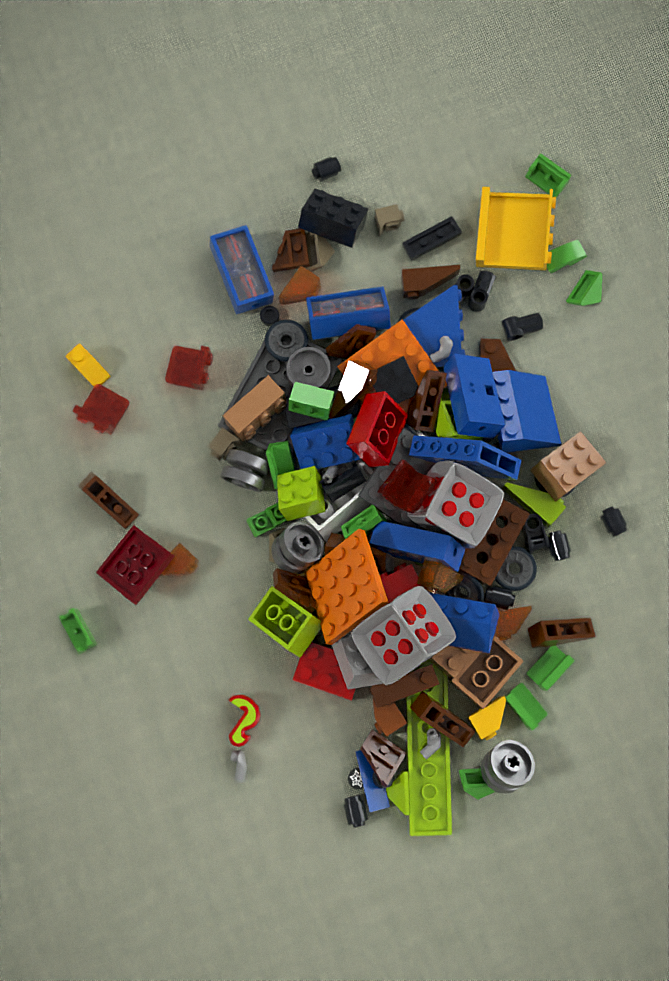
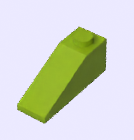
(536, 502)

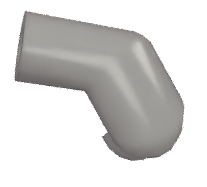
(329, 473)
(433, 743)
(239, 757)

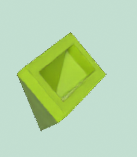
(399, 792)

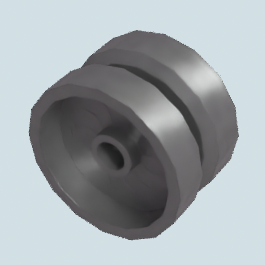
(307, 360)
(245, 470)
(297, 548)
(507, 766)

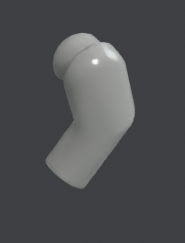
(444, 351)

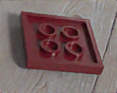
(135, 564)

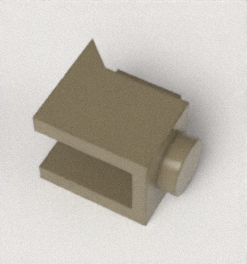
(388, 218)
(223, 443)

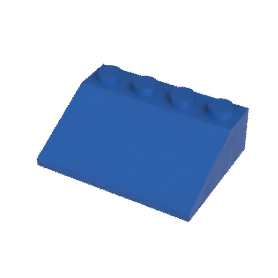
(526, 412)

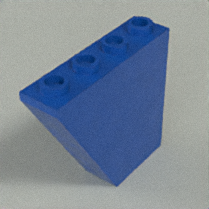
(439, 319)
(470, 453)

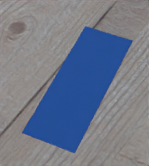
(376, 797)

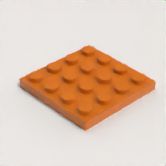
(389, 346)
(346, 587)

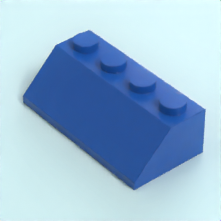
(471, 620)

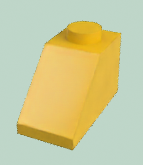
(87, 365)
(489, 719)

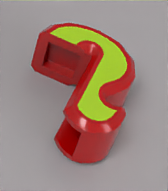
(248, 720)

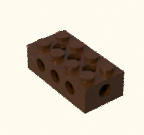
(495, 555)

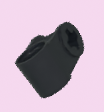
(535, 535)

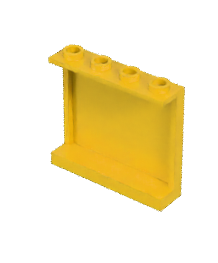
(515, 230)

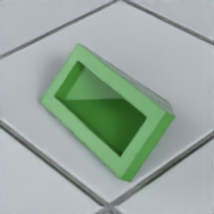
(587, 289)
(474, 784)

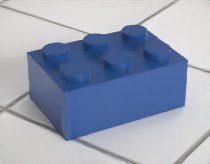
(324, 443)

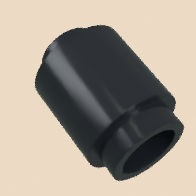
(326, 168)
(614, 521)
(559, 545)
(500, 597)
(355, 811)

